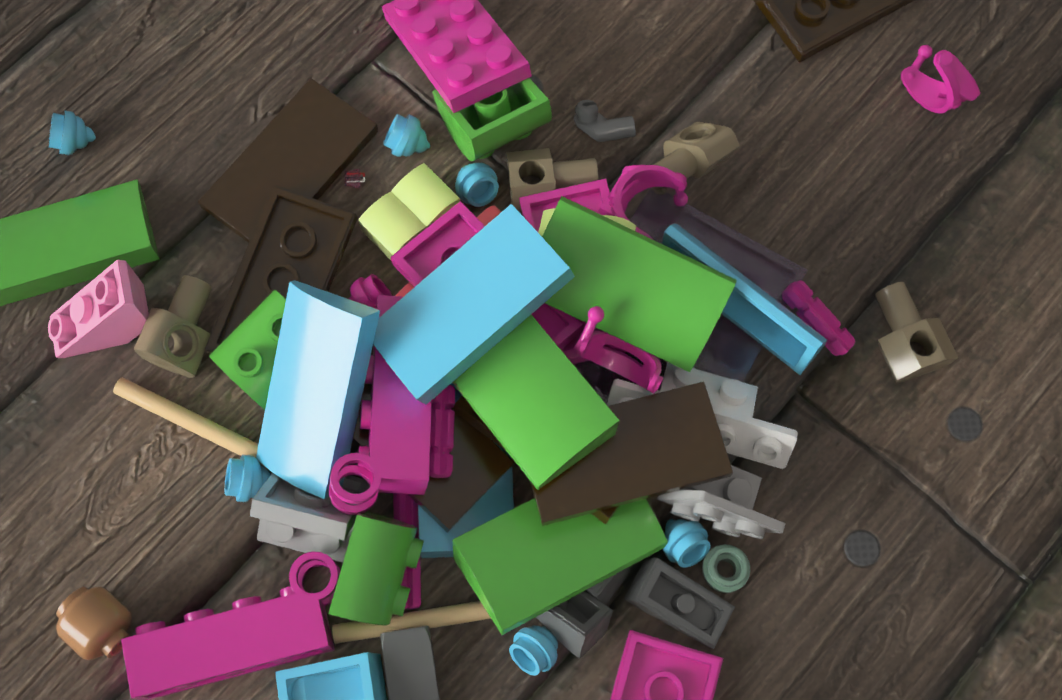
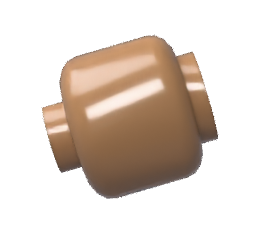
(93, 622)

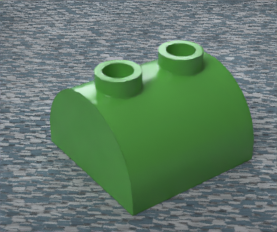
(496, 119)
(251, 349)
(374, 569)

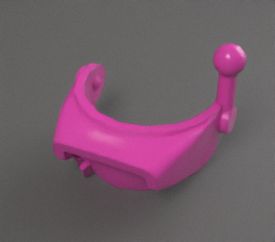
(935, 94)
(637, 179)
(592, 348)

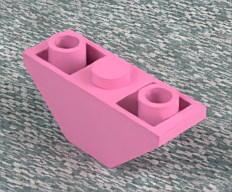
(101, 314)

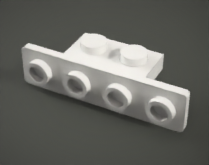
(733, 408)

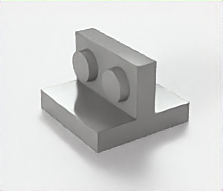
(303, 520)

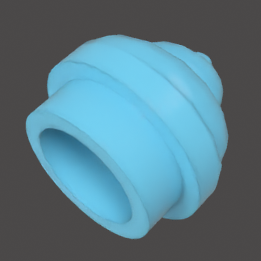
(69, 133)
(406, 136)
(476, 184)
(244, 477)
(686, 542)
(534, 649)

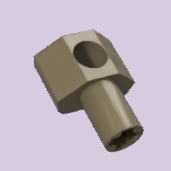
(697, 150)
(552, 174)
(181, 323)
(909, 327)

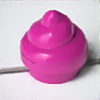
(366, 290)

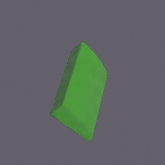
(73, 241)
(645, 288)
(537, 403)
(531, 567)

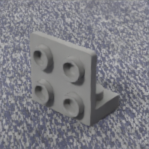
(727, 504)

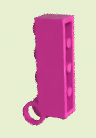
(397, 439)
(235, 641)

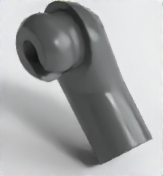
(600, 128)

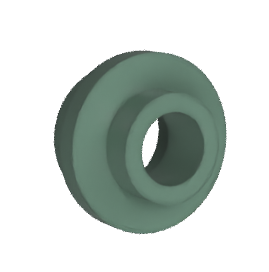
(733, 556)

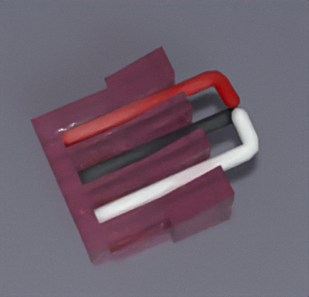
(353, 178)

